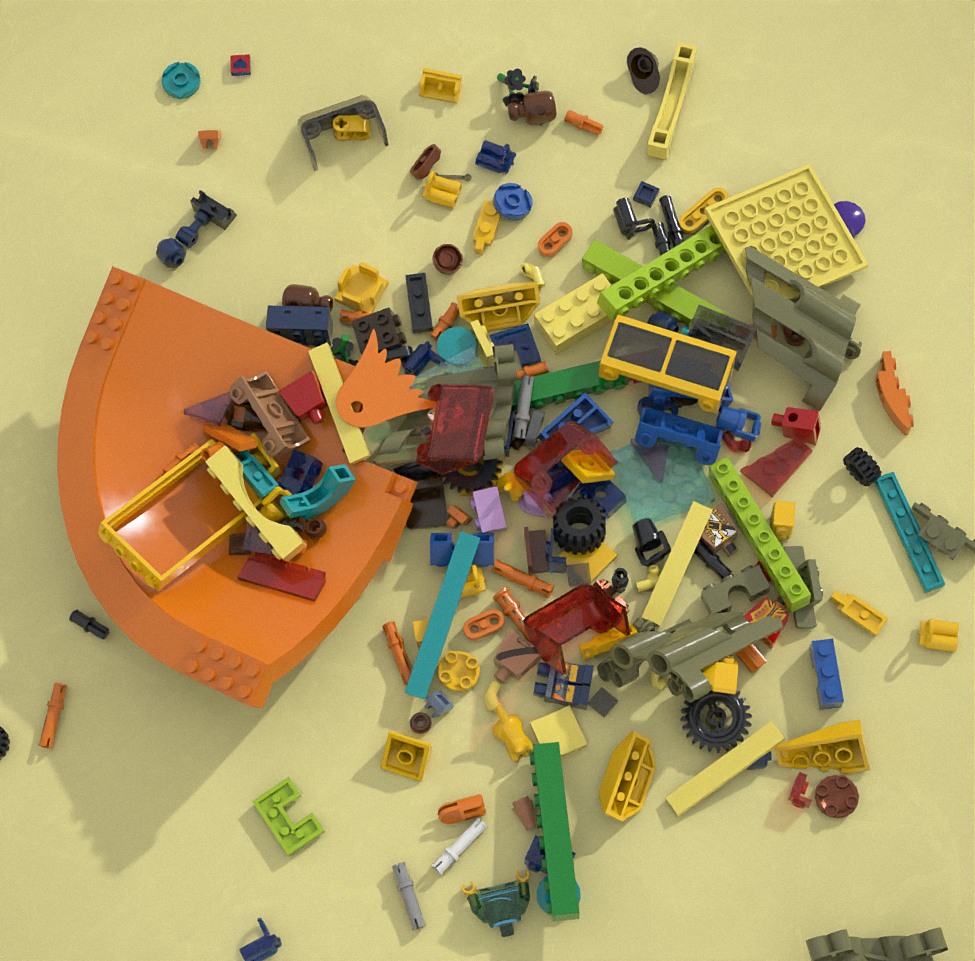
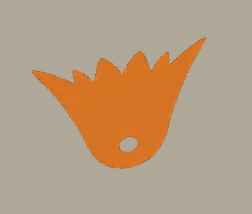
(378, 389)

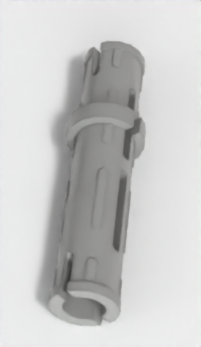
(521, 416)
(405, 886)

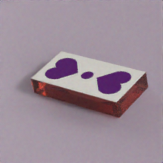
(567, 493)

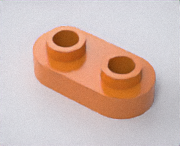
(553, 239)
(483, 624)

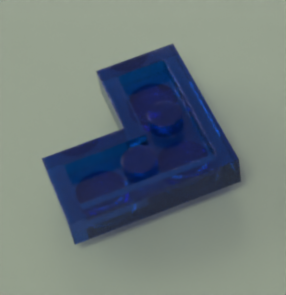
(522, 342)

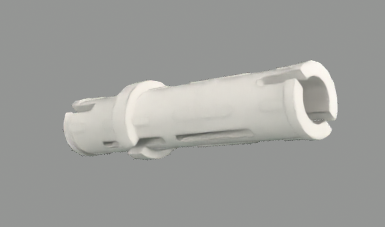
(459, 846)

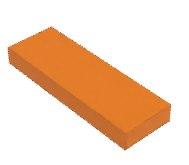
(231, 436)

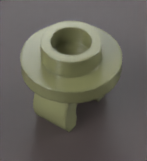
(853, 349)
(642, 626)

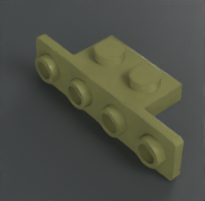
(942, 535)
(809, 573)

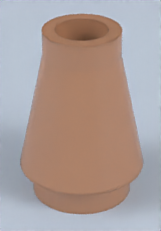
(525, 811)

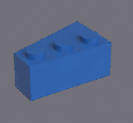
(584, 412)

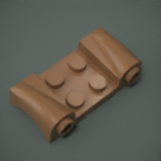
(275, 414)

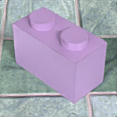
(489, 510)

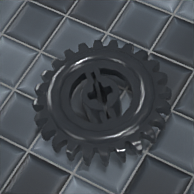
(483, 477)
(721, 737)

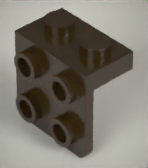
(386, 327)
(429, 504)

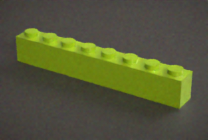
(615, 266)

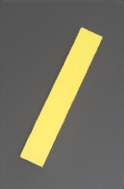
(331, 383)
(677, 563)
(725, 768)

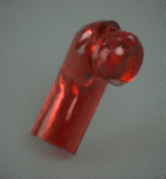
(736, 445)

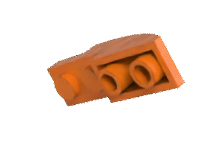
(892, 398)

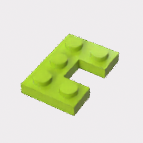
(290, 835)

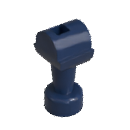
(189, 235)

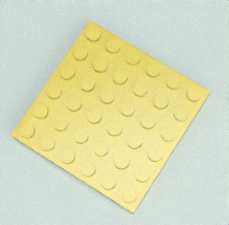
(793, 225)

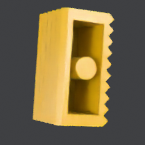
(782, 519)

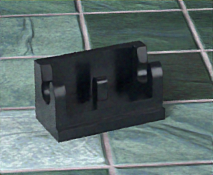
(215, 211)

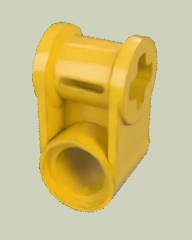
(353, 128)

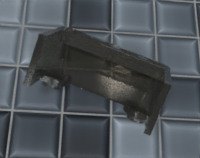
(313, 123)

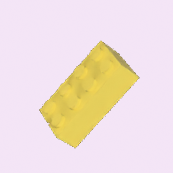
(573, 316)

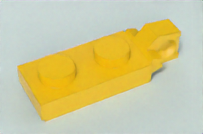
(486, 227)
(859, 612)
(604, 642)

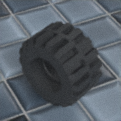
(579, 539)

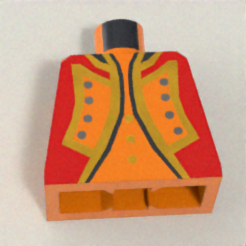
(772, 609)

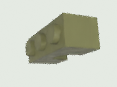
(749, 581)

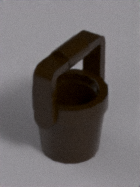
(251, 419)

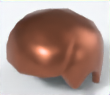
(447, 259)

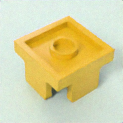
(361, 288)

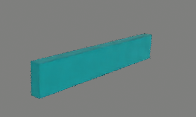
(908, 531)

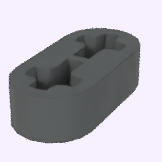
(534, 428)

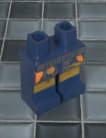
(565, 689)

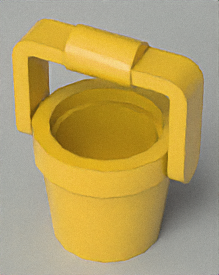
(270, 509)

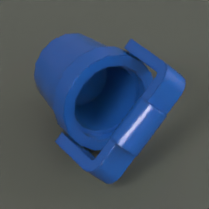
(734, 420)

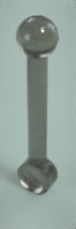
(467, 177)

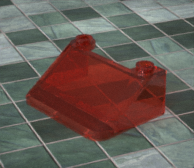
(457, 426)

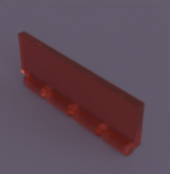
(276, 576)

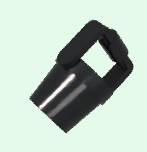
(648, 539)

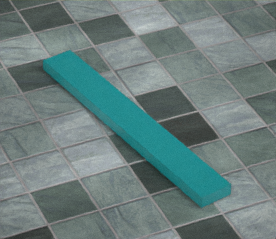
(442, 615)

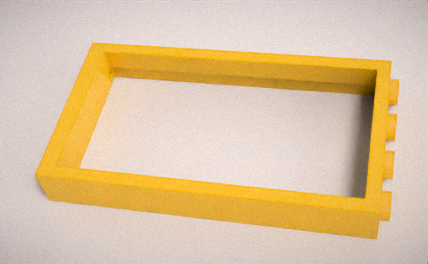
(139, 564)

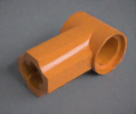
(751, 658)

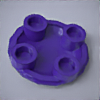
(852, 216)

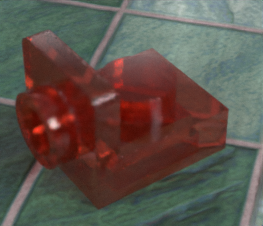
(799, 787)

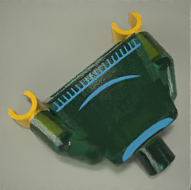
(500, 903)

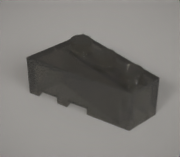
(722, 331)

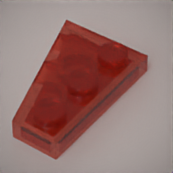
(776, 468)

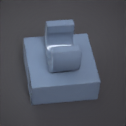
(439, 703)

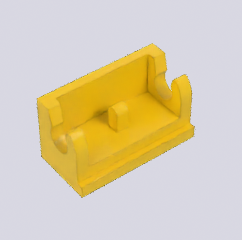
(440, 85)

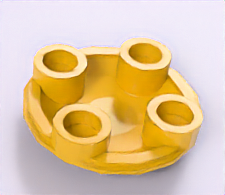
(458, 671)

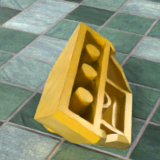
(500, 305)
(723, 675)
(627, 777)

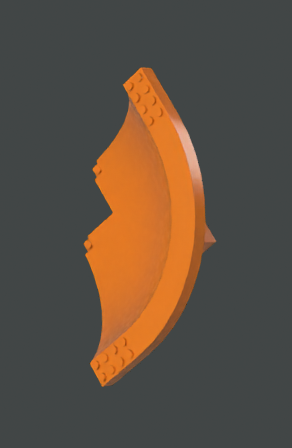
(126, 421)

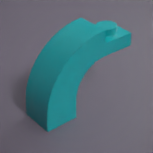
(322, 497)

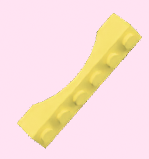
(672, 102)
(229, 470)

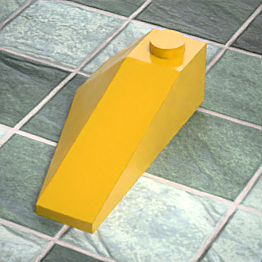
(832, 747)

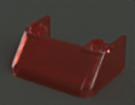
(532, 468)
(571, 616)

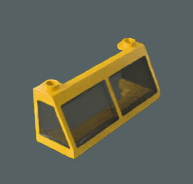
(668, 361)

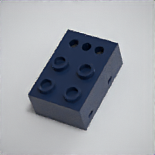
(301, 324)

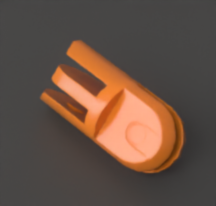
(462, 809)

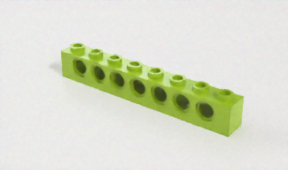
(661, 273)
(759, 535)

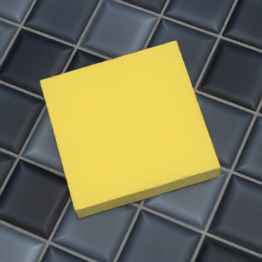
(560, 727)

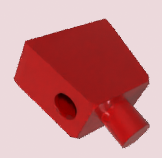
(306, 397)
(799, 423)

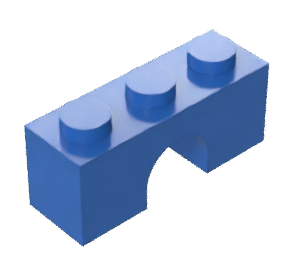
(442, 549)
(827, 673)

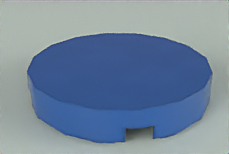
(512, 201)

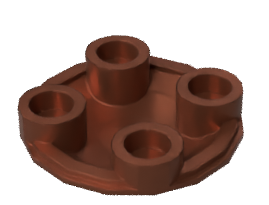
(836, 796)

